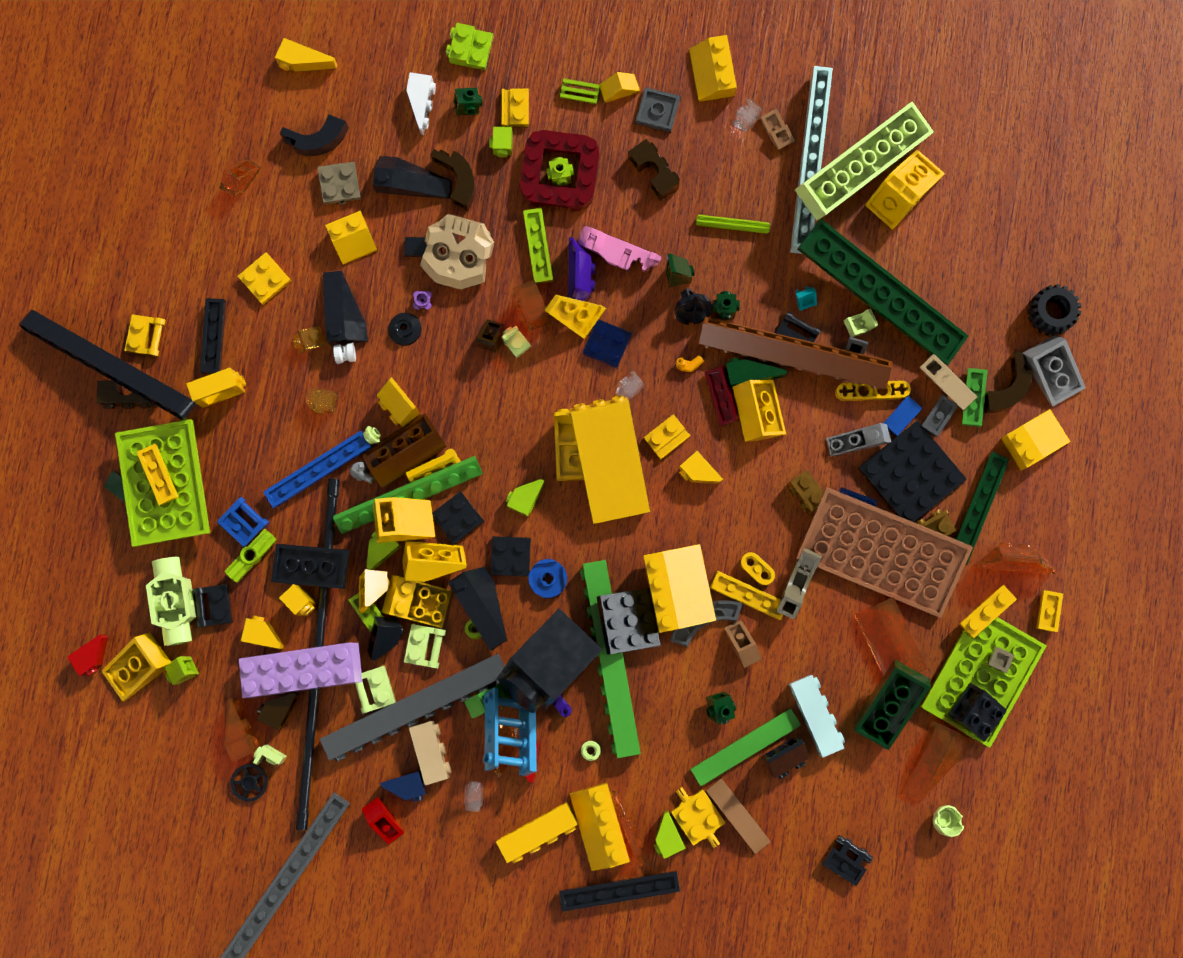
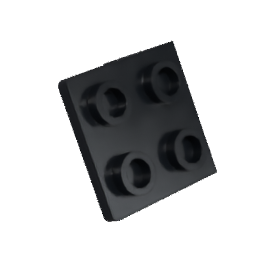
(977, 711)

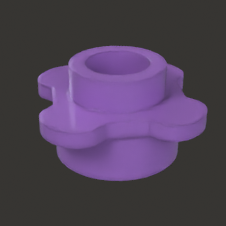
(422, 295)

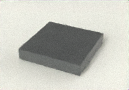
(657, 109)

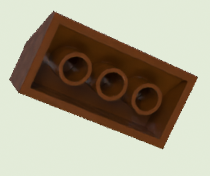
(403, 450)

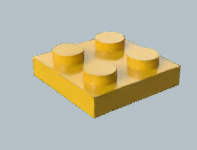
(264, 278)

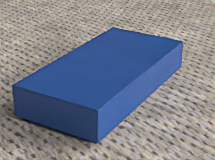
(902, 416)

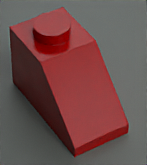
(89, 656)
(382, 821)

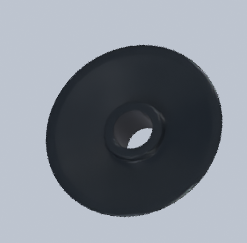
(407, 336)

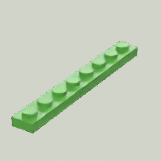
(418, 489)

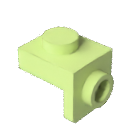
(861, 323)

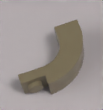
(797, 583)

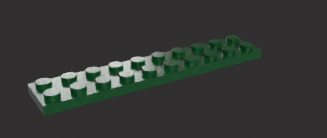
(882, 292)

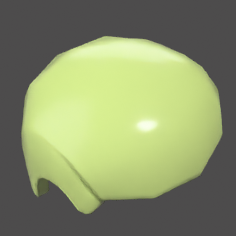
(947, 821)

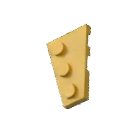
(575, 314)

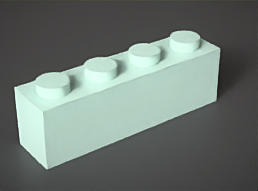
(816, 716)

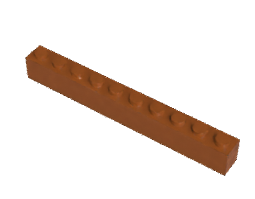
(795, 353)

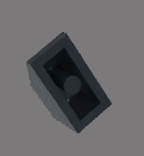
(383, 636)

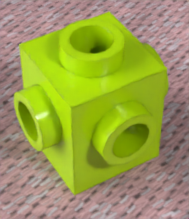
(560, 171)

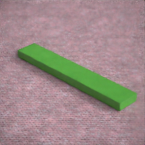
(745, 747)

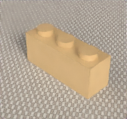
(430, 752)

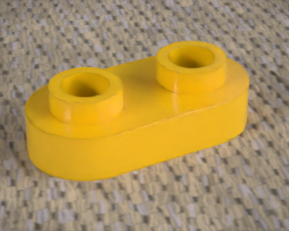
(758, 567)

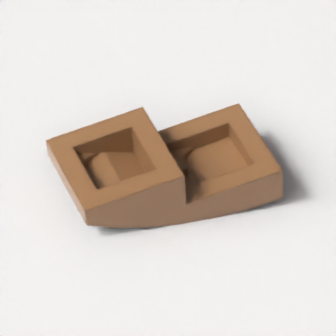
(776, 129)

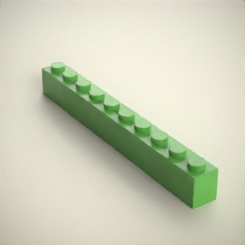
(611, 667)

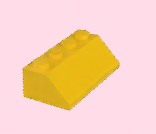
(599, 827)

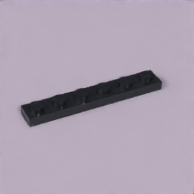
(619, 891)

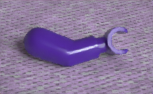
(562, 706)

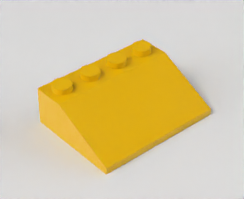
(679, 588)

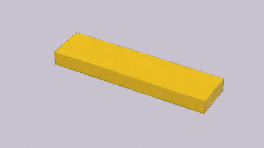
(746, 594)

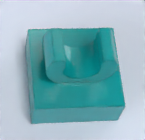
(806, 298)

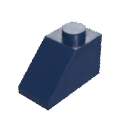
(407, 786)

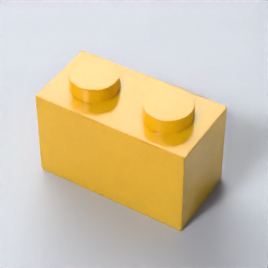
(298, 601)

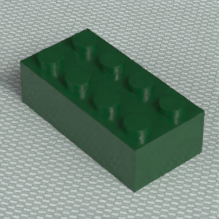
(891, 704)

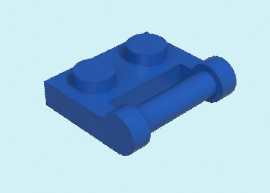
(238, 527)

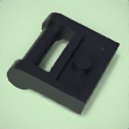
(783, 330)
(219, 605)

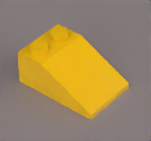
(1035, 440)
(431, 560)
(135, 666)

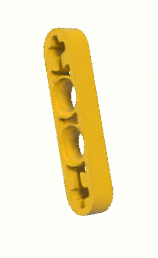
(872, 393)

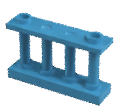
(527, 735)

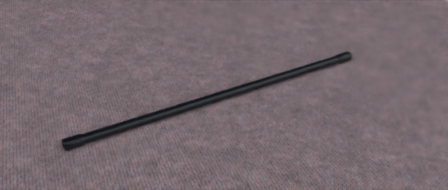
(303, 813)

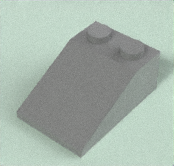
(1054, 369)

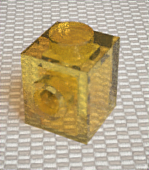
(321, 401)

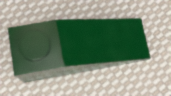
(678, 270)
(744, 370)

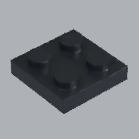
(457, 517)
(510, 556)

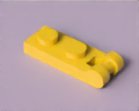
(444, 461)

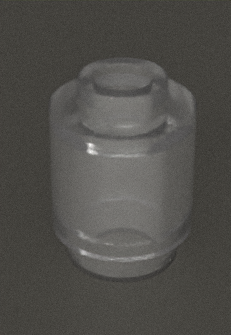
(473, 796)

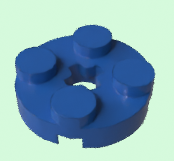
(541, 587)

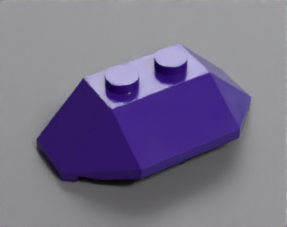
(580, 272)

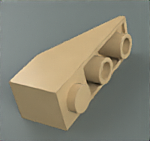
(948, 382)

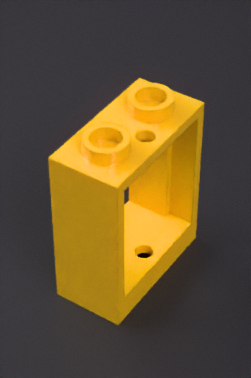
(216, 387)

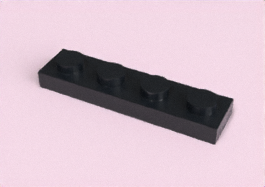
(213, 336)

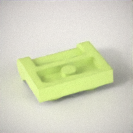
(418, 645)
(380, 689)

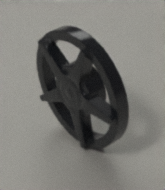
(249, 782)

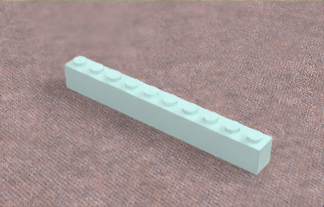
(812, 148)

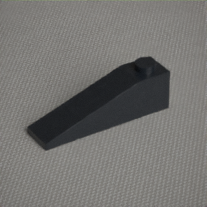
(342, 315)

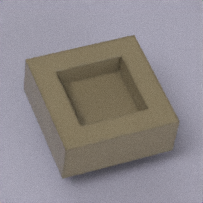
(1000, 659)

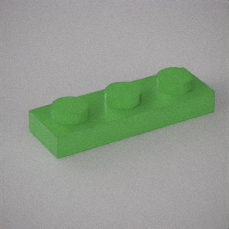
(976, 383)

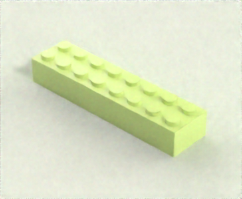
(864, 161)

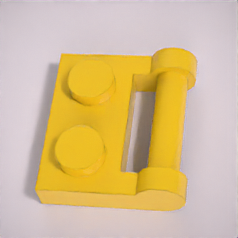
(139, 335)

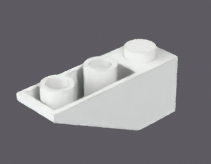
(420, 89)

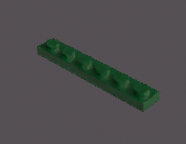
(982, 500)

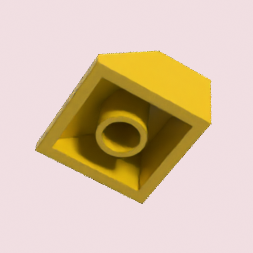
(351, 237)
(397, 403)

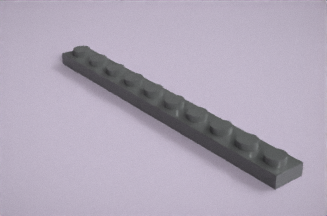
(287, 877)

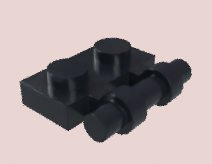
(843, 865)

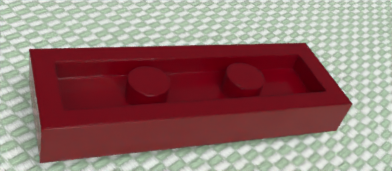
(722, 396)

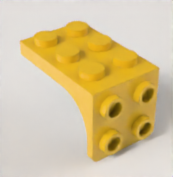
(567, 455)

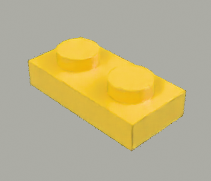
(1049, 611)

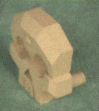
(453, 266)

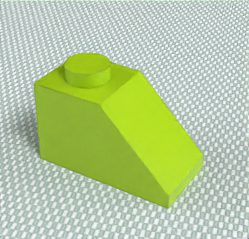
(525, 497)
(380, 552)
(180, 670)
(667, 837)

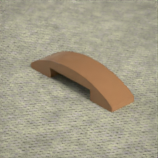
(738, 816)

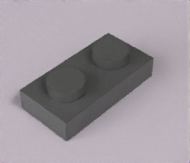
(939, 415)

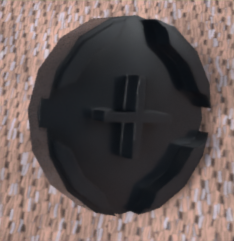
(692, 307)

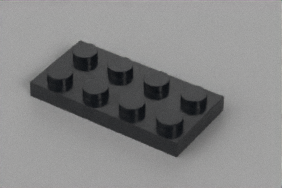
(310, 566)

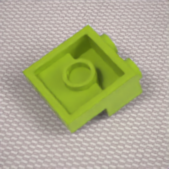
(469, 46)

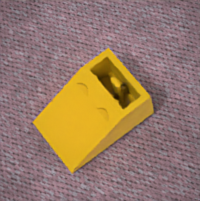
(403, 519)
(417, 601)

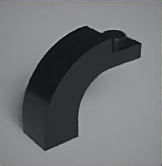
(320, 142)

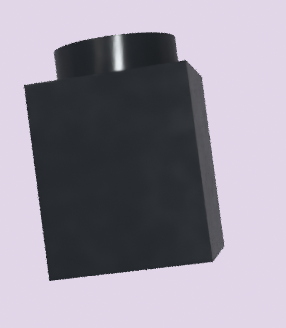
(548, 663)

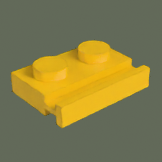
(515, 107)
(666, 437)

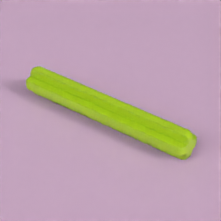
(733, 224)

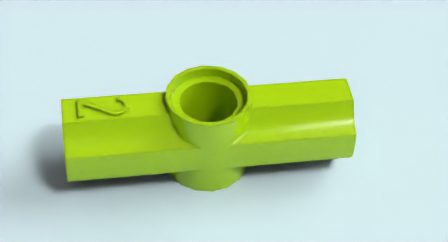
(242, 565)

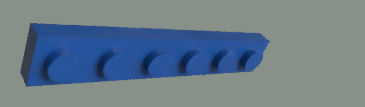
(317, 469)

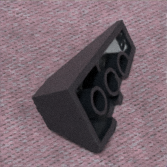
(401, 177)
(479, 599)

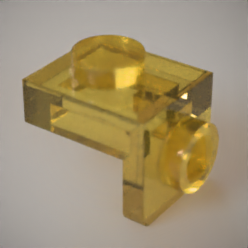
(308, 339)

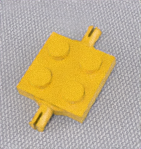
(697, 817)

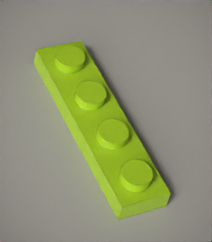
(538, 246)

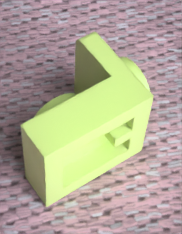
(515, 341)
(273, 756)

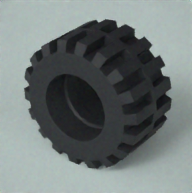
(1064, 299)

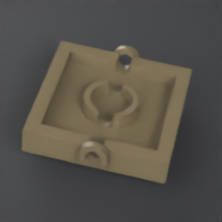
(339, 183)

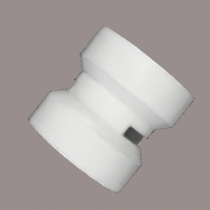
(344, 353)

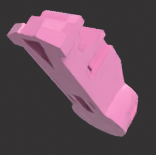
(615, 250)

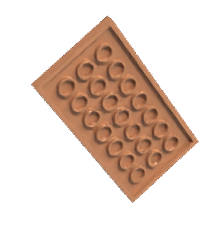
(885, 552)

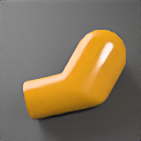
(689, 366)

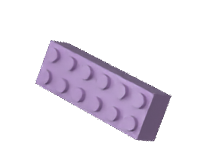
(300, 670)

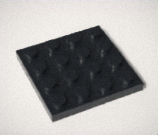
(912, 473)

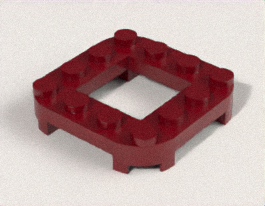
(554, 195)

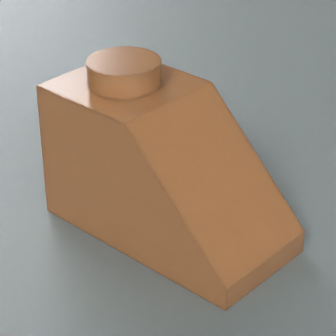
(743, 643)

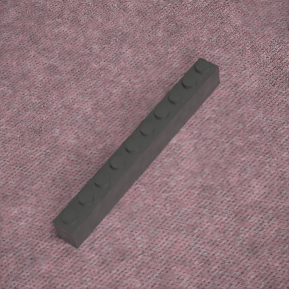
(413, 707)

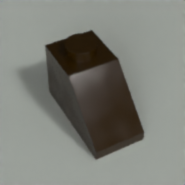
(276, 711)

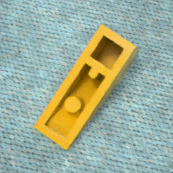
(301, 58)

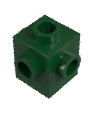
(467, 101)
(722, 311)
(720, 708)

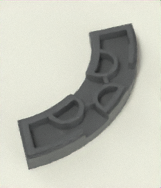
(723, 611)

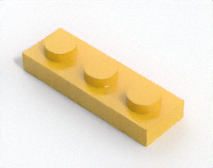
(157, 474)
(987, 611)

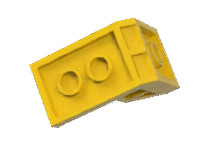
(904, 188)

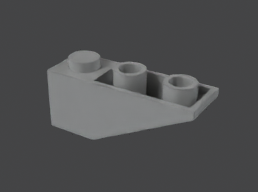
(859, 439)

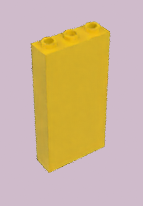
(610, 459)

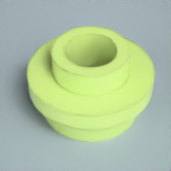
(371, 435)
(590, 757)

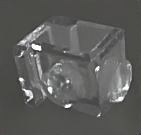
(747, 115)
(630, 386)

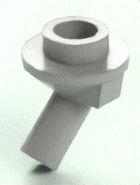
(360, 472)

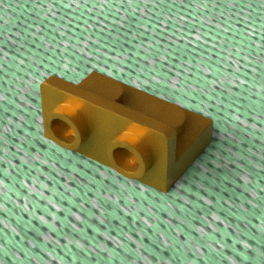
(807, 491)
(939, 522)

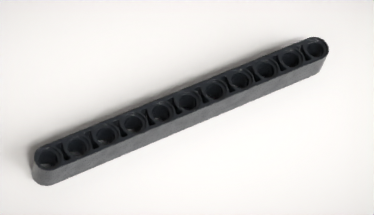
(107, 365)

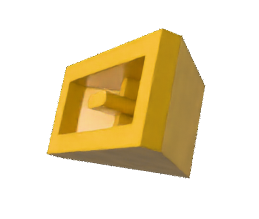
(619, 86)

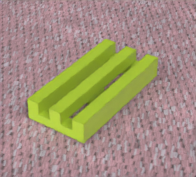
(581, 91)

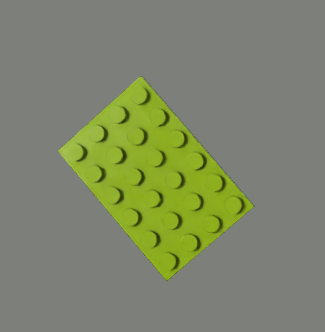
(180, 517)
(969, 665)

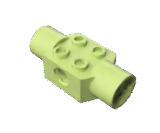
(171, 601)

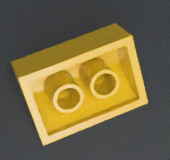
(713, 69)
(759, 410)

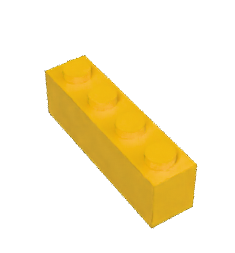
(536, 832)

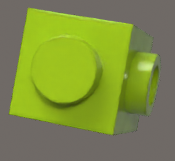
(501, 141)

